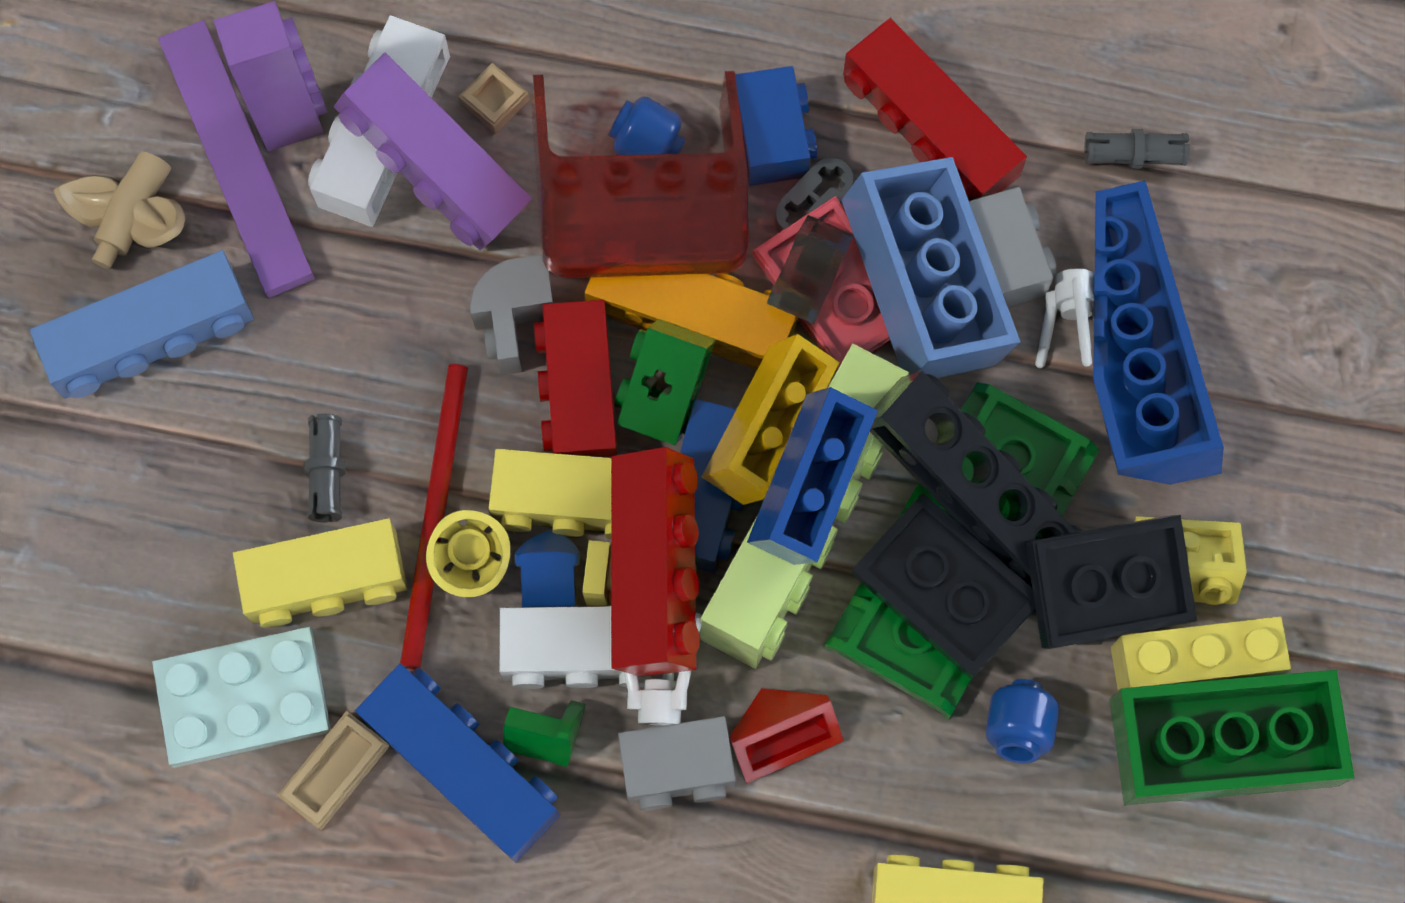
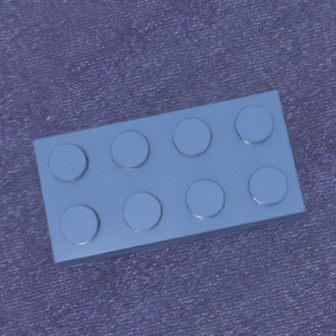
(929, 269)

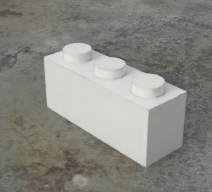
(558, 646)

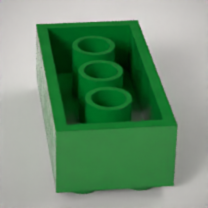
(1231, 737)

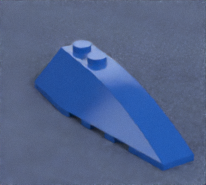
(1144, 350)

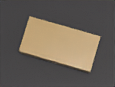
(333, 770)

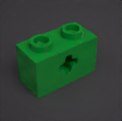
(684, 360)

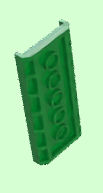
(882, 641)

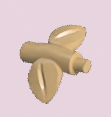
(124, 209)

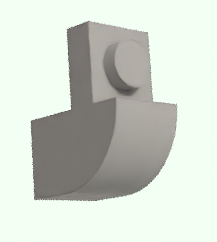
(506, 297)

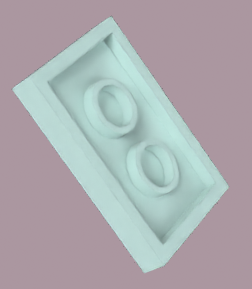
(241, 697)

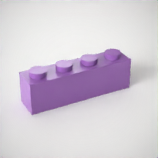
(272, 74)
(431, 152)

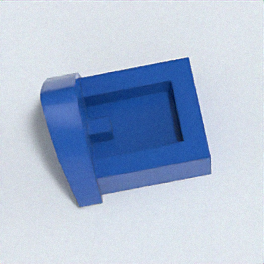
(548, 571)

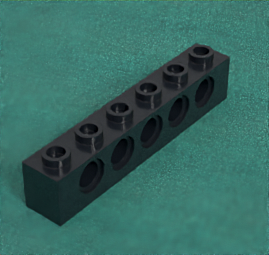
(938, 469)

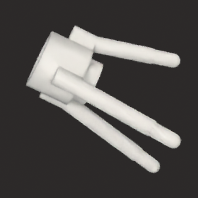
(1075, 300)
(662, 698)

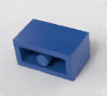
(773, 125)

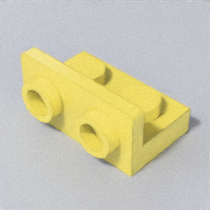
(1214, 559)

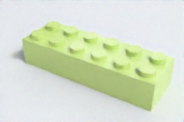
(761, 588)

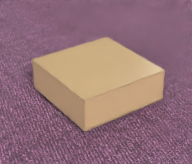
(493, 98)

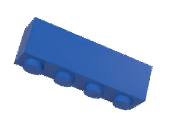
(458, 762)

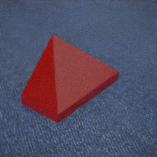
(783, 730)

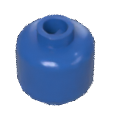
(646, 129)
(1022, 721)

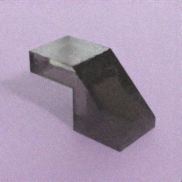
(810, 269)

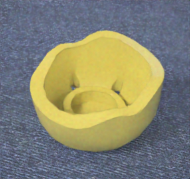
(468, 550)

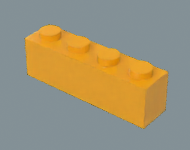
(701, 303)

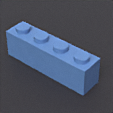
(142, 326)

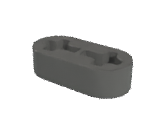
(809, 185)

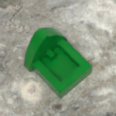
(543, 735)

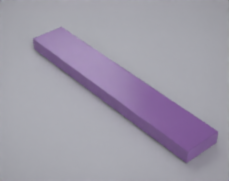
(236, 159)

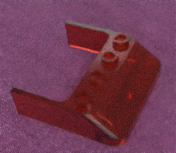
(643, 209)

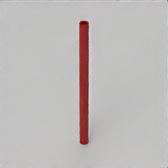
(434, 512)

